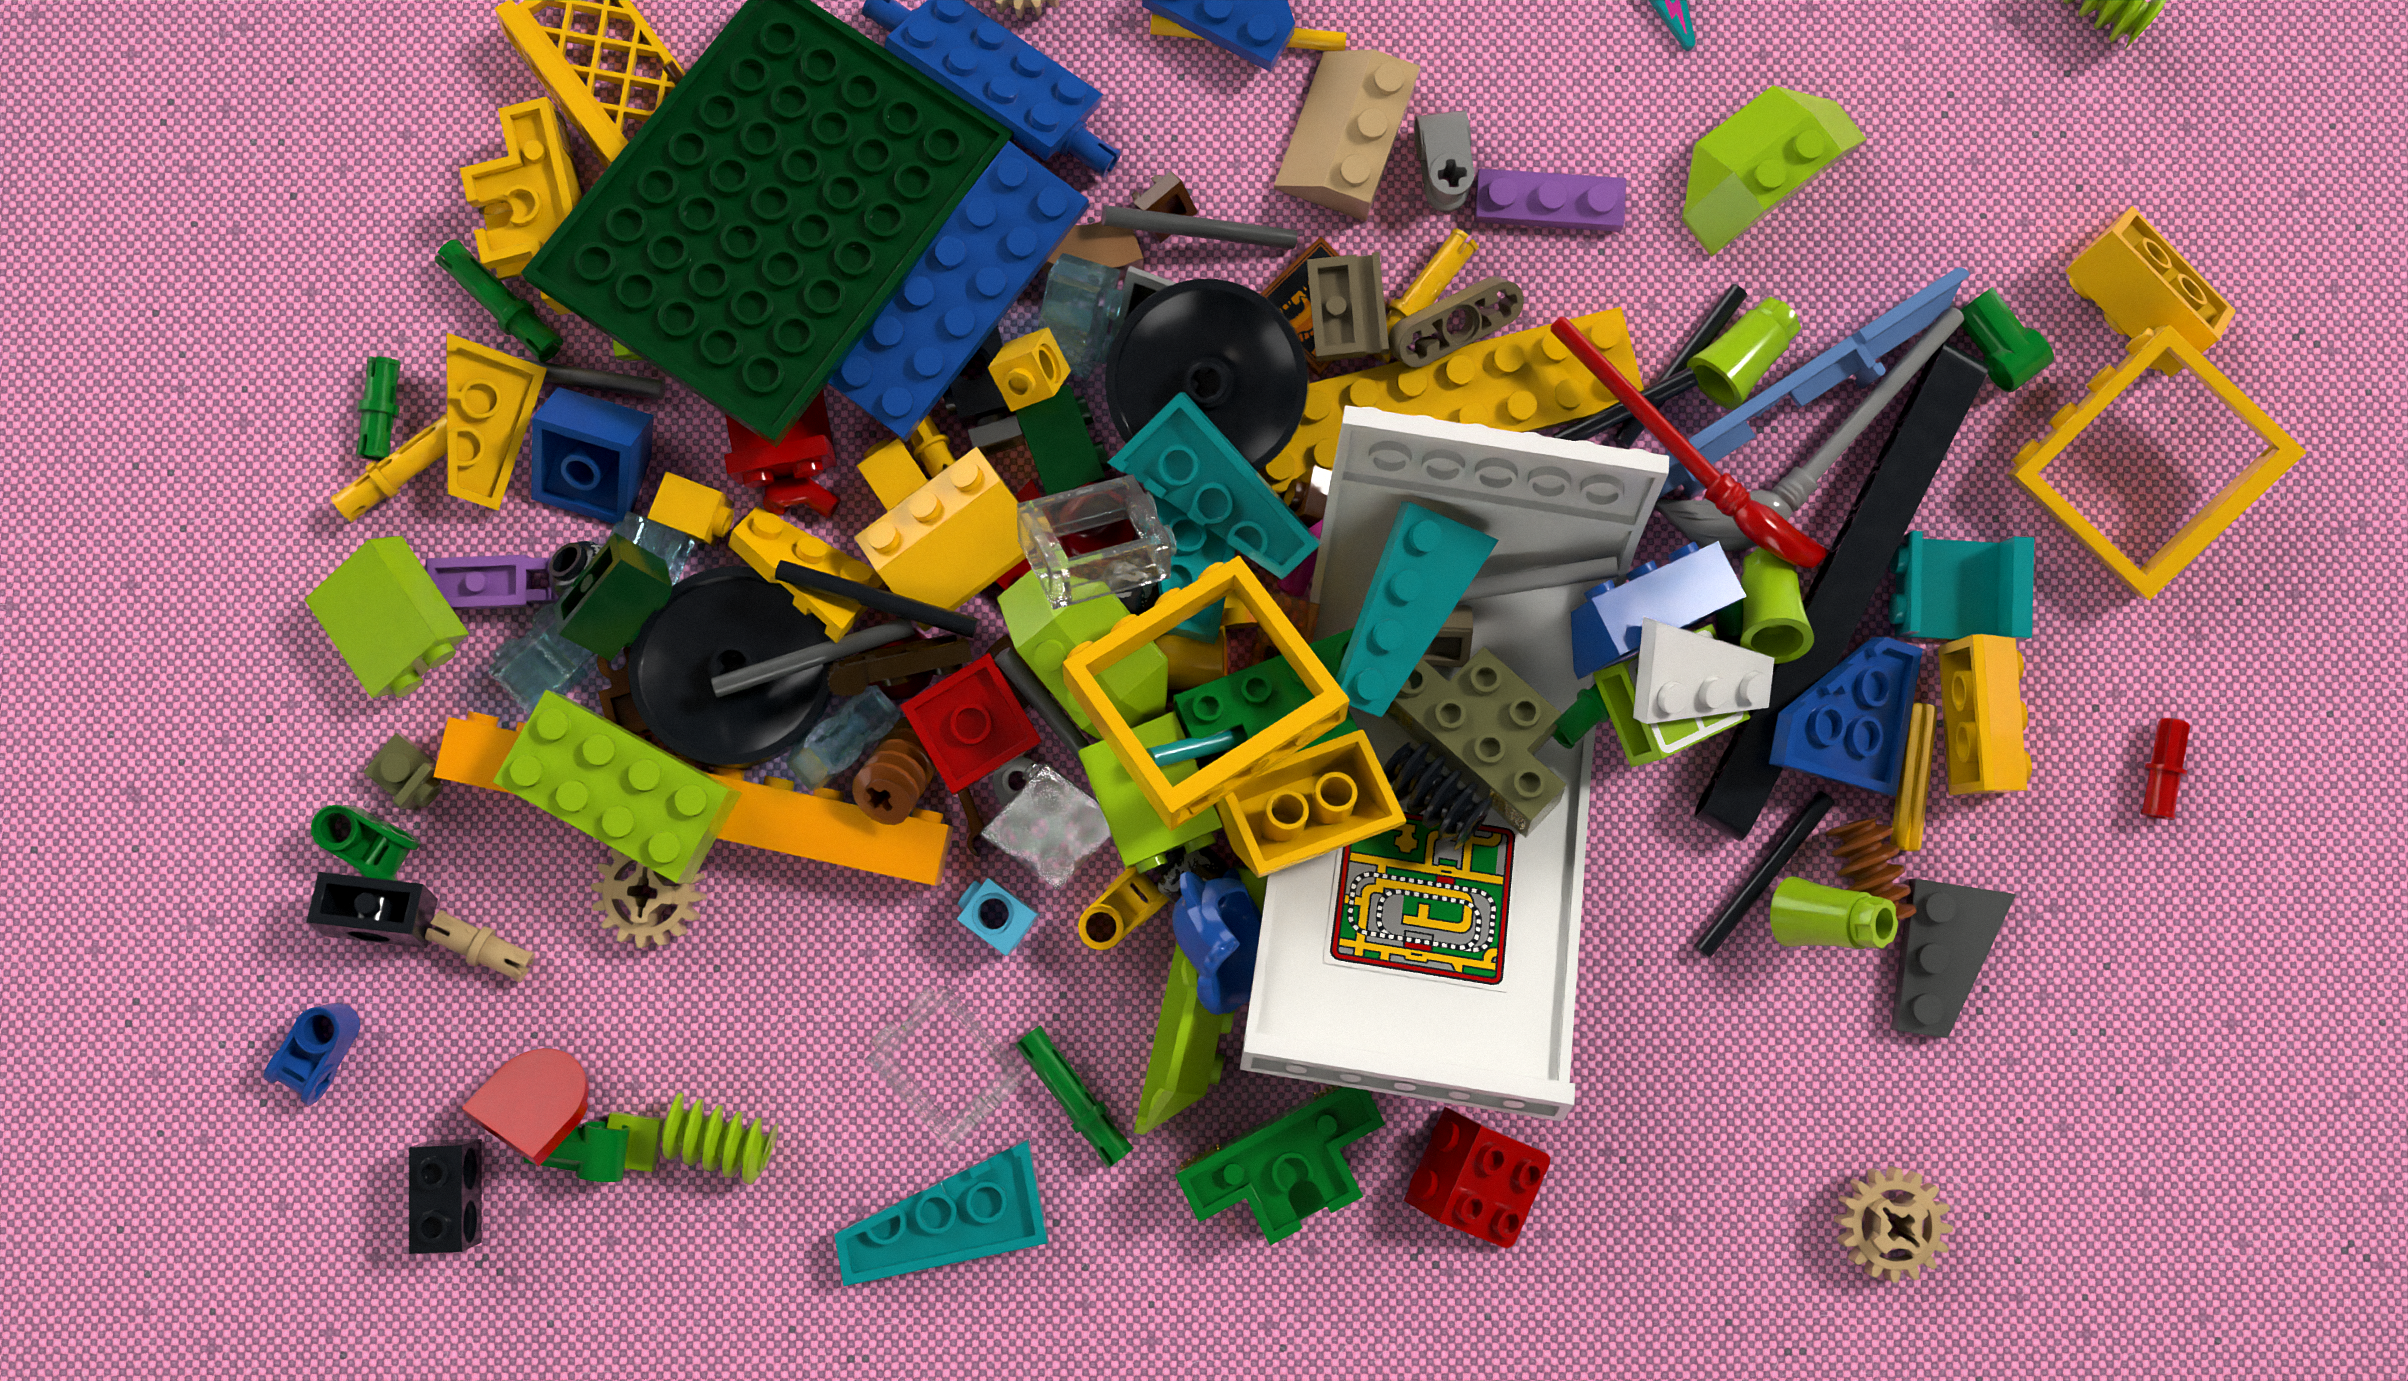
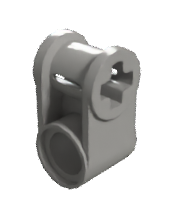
(1445, 152)

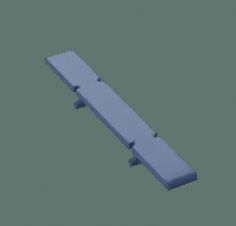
(1849, 357)

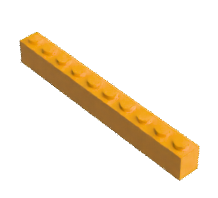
(763, 816)

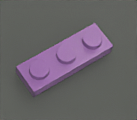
(1550, 200)

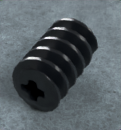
(1436, 794)

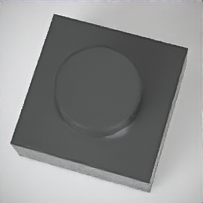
(997, 434)

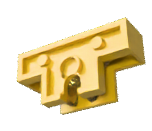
(524, 192)

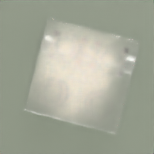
(1049, 825)

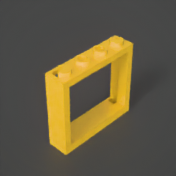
(2213, 518)
(1246, 761)

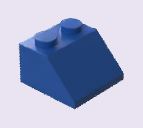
(589, 455)

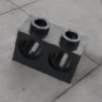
(445, 1196)

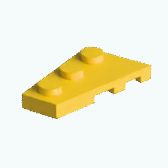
(486, 417)
(766, 539)

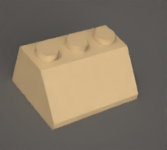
(1347, 130)

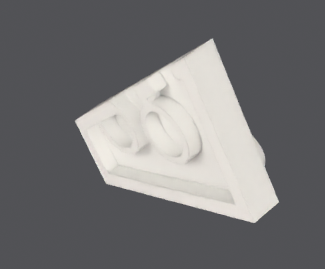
(1696, 675)

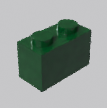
(1061, 442)
(613, 597)

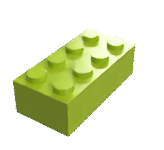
(617, 787)

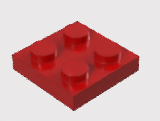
(971, 724)

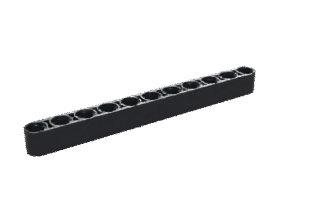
(1848, 577)

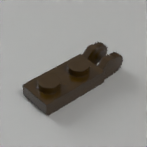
(897, 663)

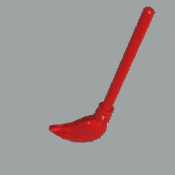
(1730, 497)

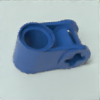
(307, 1058)

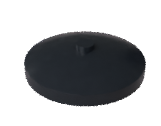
(1225, 352)
(715, 627)

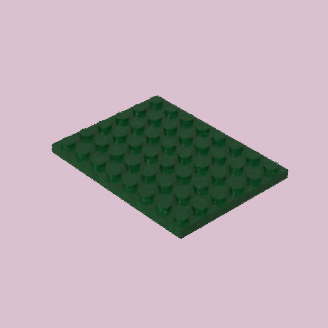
(768, 211)

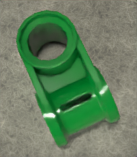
(373, 845)

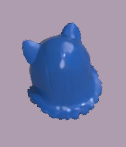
(1219, 935)

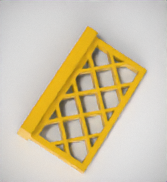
(563, 79)

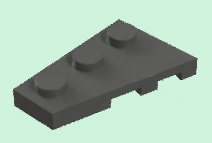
(1943, 952)

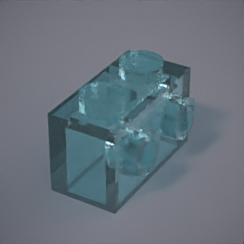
(1078, 309)

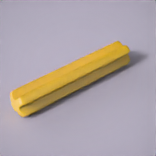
(1914, 779)

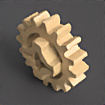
(644, 911)
(1910, 1213)

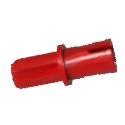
(2166, 769)

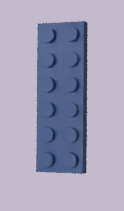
(959, 290)

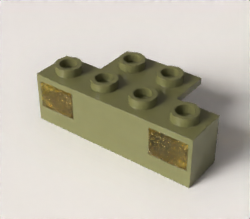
(1489, 730)

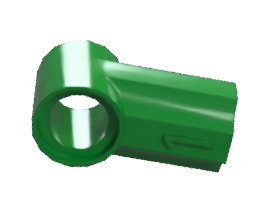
(2010, 349)
(592, 1152)

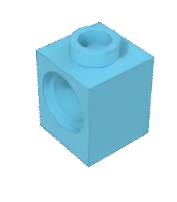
(1019, 920)

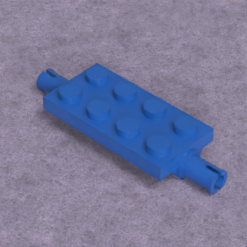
(998, 76)

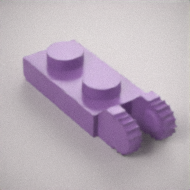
(490, 581)

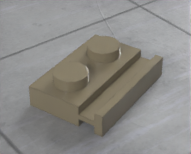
(1347, 306)

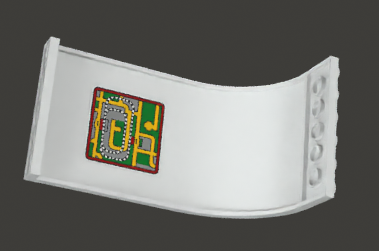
(1397, 952)

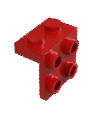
(801, 453)
(1477, 1179)

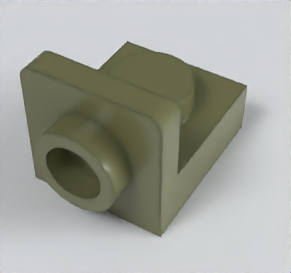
(405, 773)

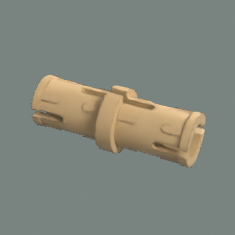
(480, 946)

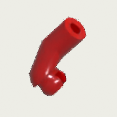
(796, 491)

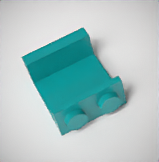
(1962, 588)

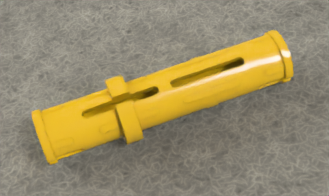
(1430, 281)
(392, 472)

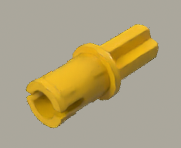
(932, 447)

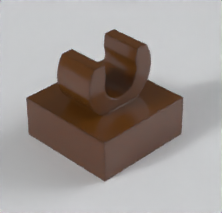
(1165, 196)

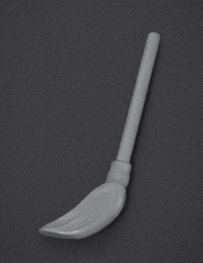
(1706, 524)

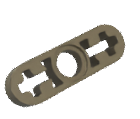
(1477, 321)

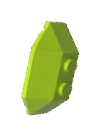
(1762, 161)
(1047, 636)
(1183, 1049)

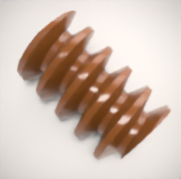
(894, 776)
(1869, 862)

